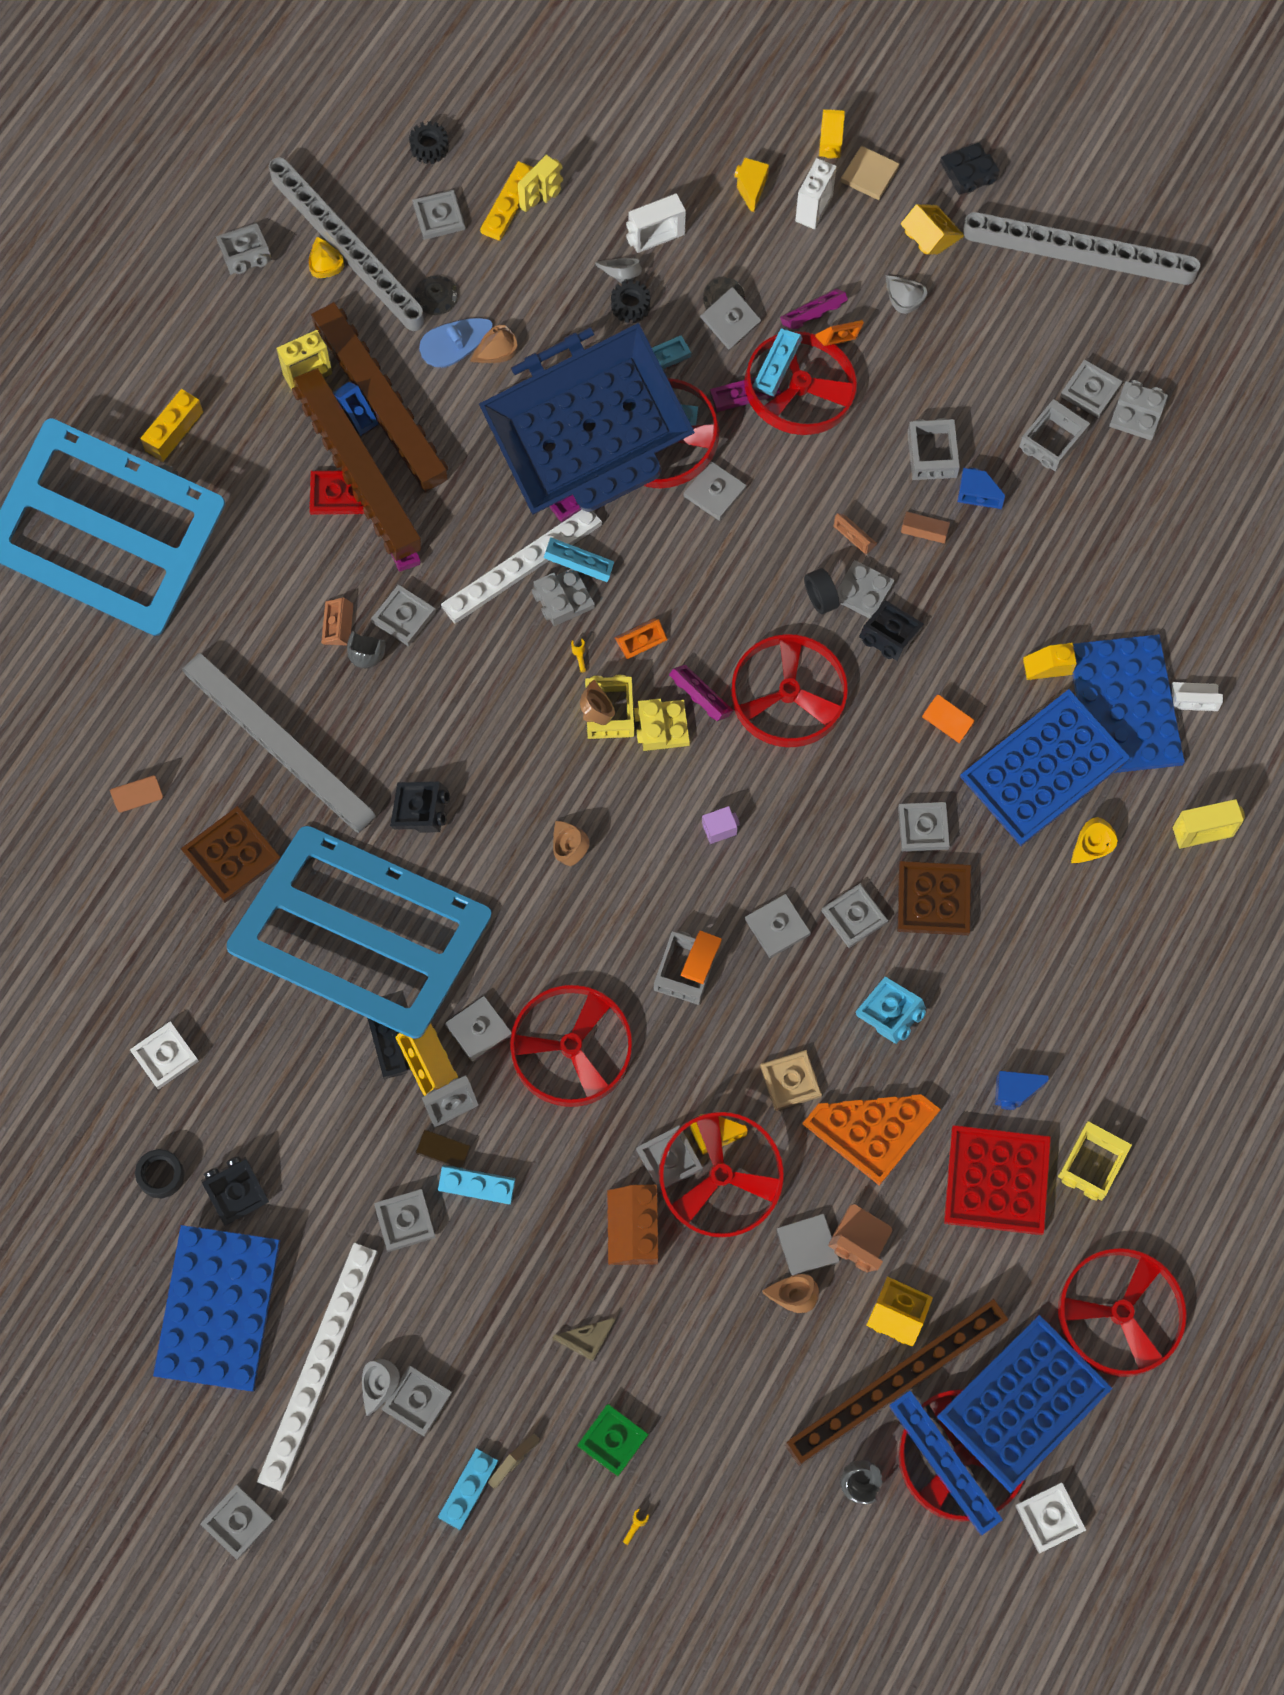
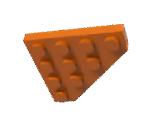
(873, 1132)

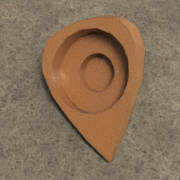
(496, 346)
(596, 705)
(569, 843)
(794, 1293)

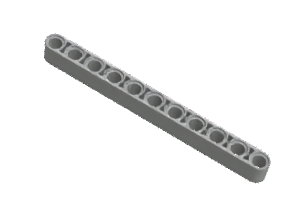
(1090, 250)
(351, 251)
(279, 743)

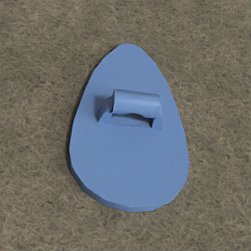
(453, 341)

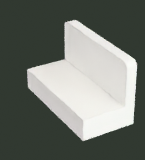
(1196, 696)

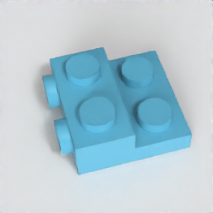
(892, 1010)

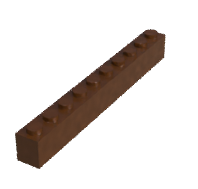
(383, 401)
(357, 465)
(896, 1382)

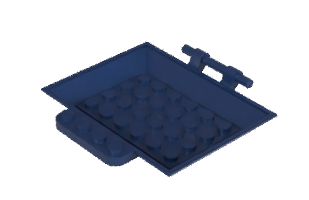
(583, 390)

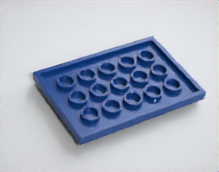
(1131, 697)
(1045, 767)
(217, 1308)
(1024, 1403)

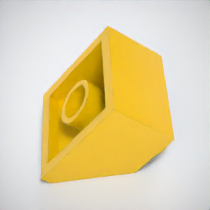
(931, 228)
(899, 1311)

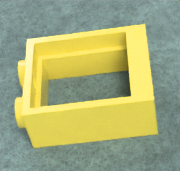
(292, 353)
(614, 728)
(1208, 823)
(1105, 1140)

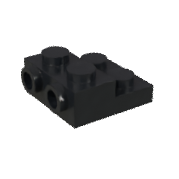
(970, 168)
(890, 631)
(420, 806)
(234, 1189)

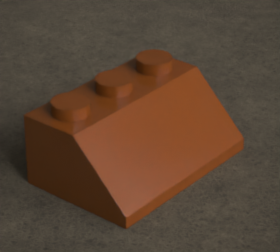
(632, 1225)

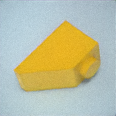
(831, 133)
(751, 181)
(1050, 662)
(729, 1130)

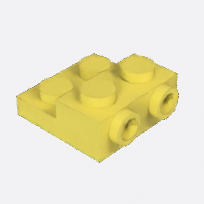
(540, 183)
(661, 724)

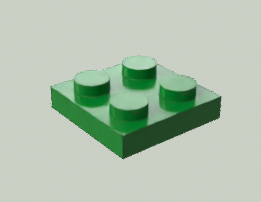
(612, 1440)

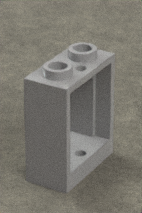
(1065, 419)
(933, 469)
(673, 987)

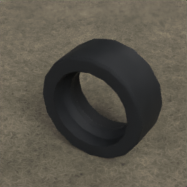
(821, 591)
(148, 1158)

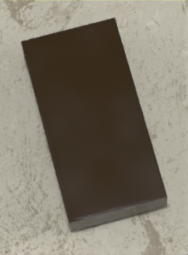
(443, 1149)

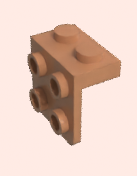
(860, 1238)

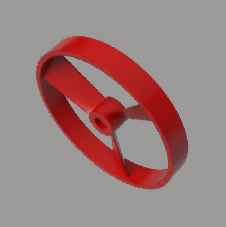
(802, 383)
(704, 436)
(789, 691)
(571, 1045)
(721, 1174)
(1122, 1313)
(935, 1492)

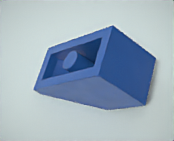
(355, 407)
(979, 489)
(1016, 1088)

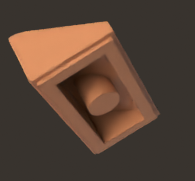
(925, 527)
(854, 533)
(337, 621)
(136, 793)

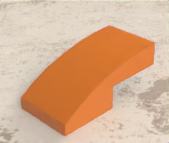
(701, 957)

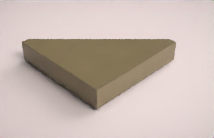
(586, 1339)
(513, 1460)

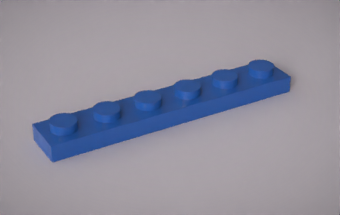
(945, 1463)

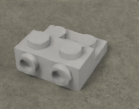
(244, 249)
(1138, 409)
(562, 596)

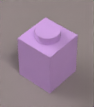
(720, 824)

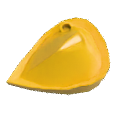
(324, 259)
(1093, 841)

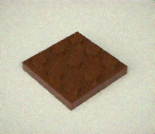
(231, 854)
(934, 898)

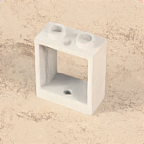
(815, 193)
(656, 223)

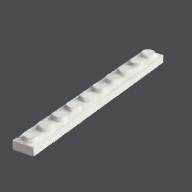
(317, 1367)

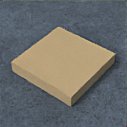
(870, 172)
(790, 1080)

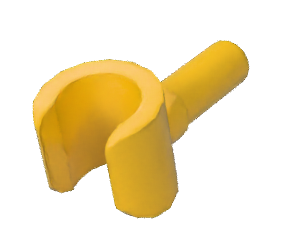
(579, 651)
(634, 1527)

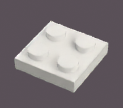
(164, 1055)
(1050, 1517)

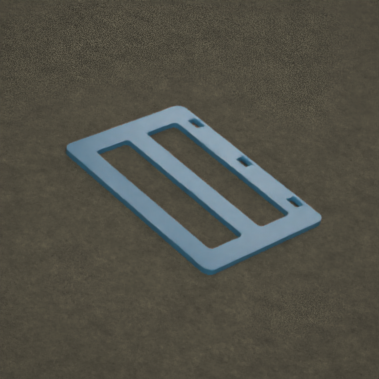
(176, 561)
(440, 968)

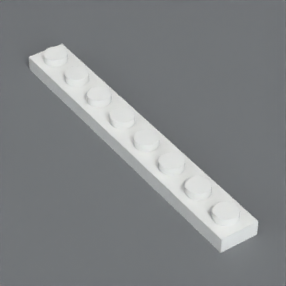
(517, 566)

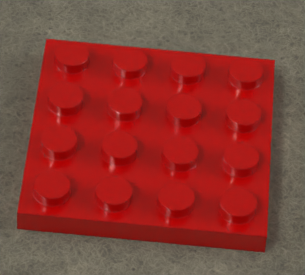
(997, 1180)

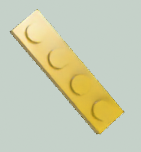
(505, 205)

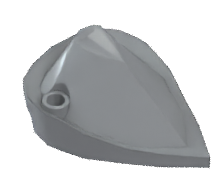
(621, 269)
(905, 294)
(378, 1383)

